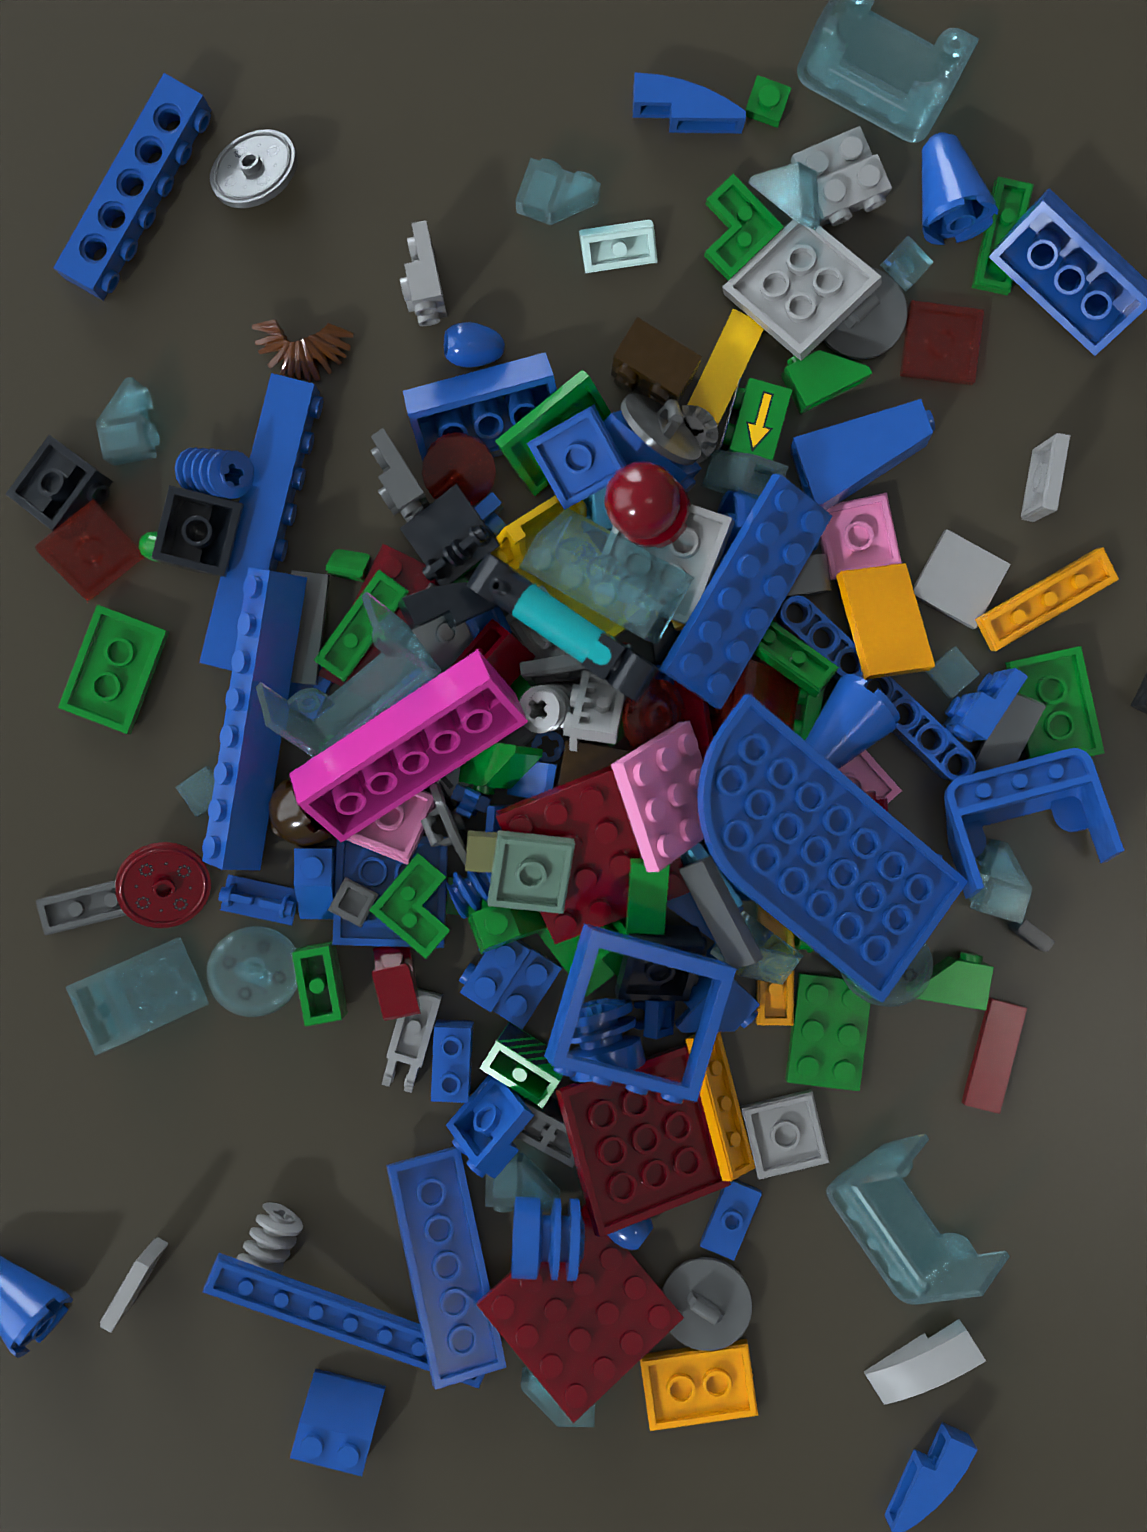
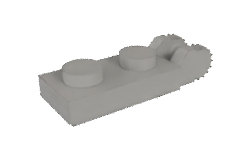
(412, 1039)

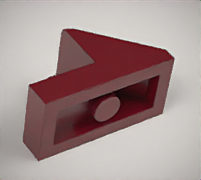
(395, 982)

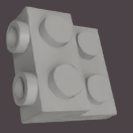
(846, 176)
(422, 285)

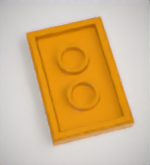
(885, 621)
(698, 1386)

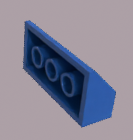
(1072, 272)
(479, 402)

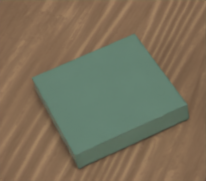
(530, 872)

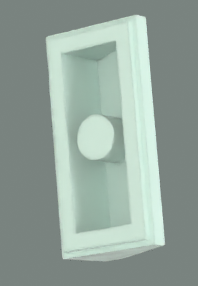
(618, 246)

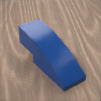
(686, 104)
(930, 1478)

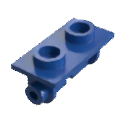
(258, 899)

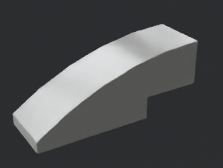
(925, 1364)

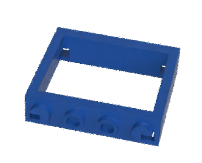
(569, 1009)

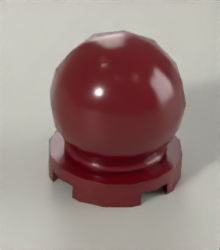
(647, 504)

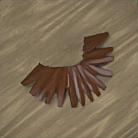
(303, 353)

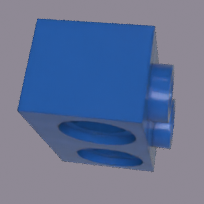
(452, 1061)

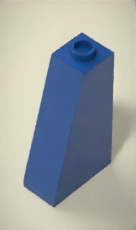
(856, 452)

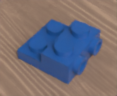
(978, 713)
(510, 981)
(488, 1126)

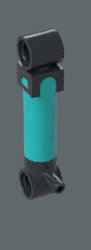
(563, 627)

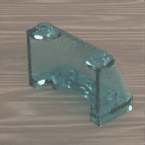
(883, 67)

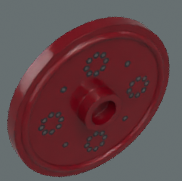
(162, 885)

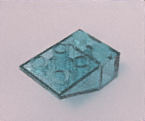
(137, 996)

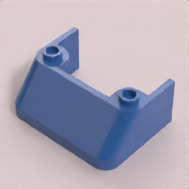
(1054, 781)

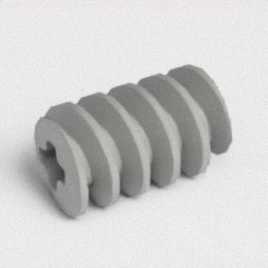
(547, 706)
(274, 1239)

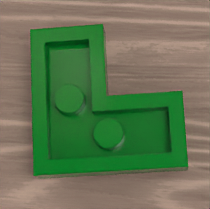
(748, 224)
(403, 906)

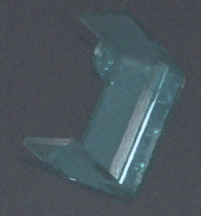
(318, 720)
(900, 1236)

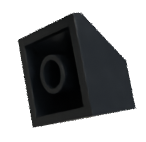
(197, 531)

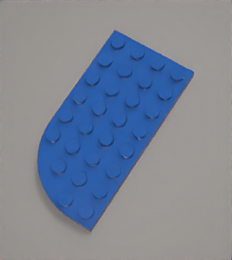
(819, 850)

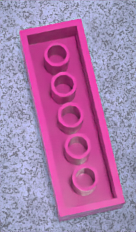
(408, 747)

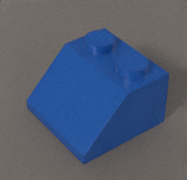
(338, 1422)

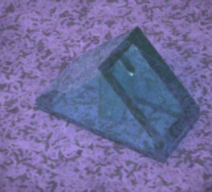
(793, 191)

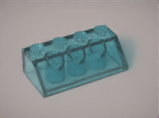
(607, 574)

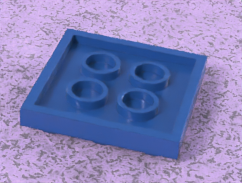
(377, 874)

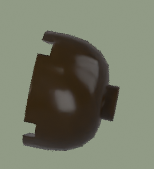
(293, 822)

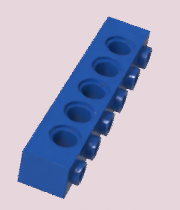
(168, 103)

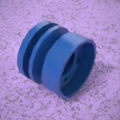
(601, 1036)
(546, 1238)

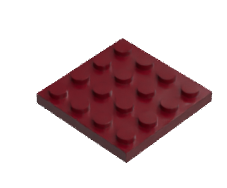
(605, 842)
(638, 1149)
(586, 1330)

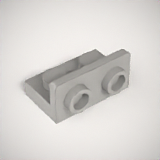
(595, 712)

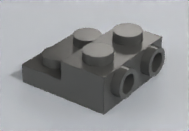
(400, 487)

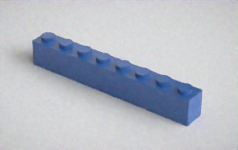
(268, 507)
(248, 747)

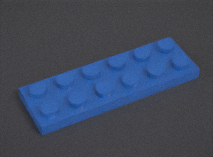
(746, 591)
(445, 1266)

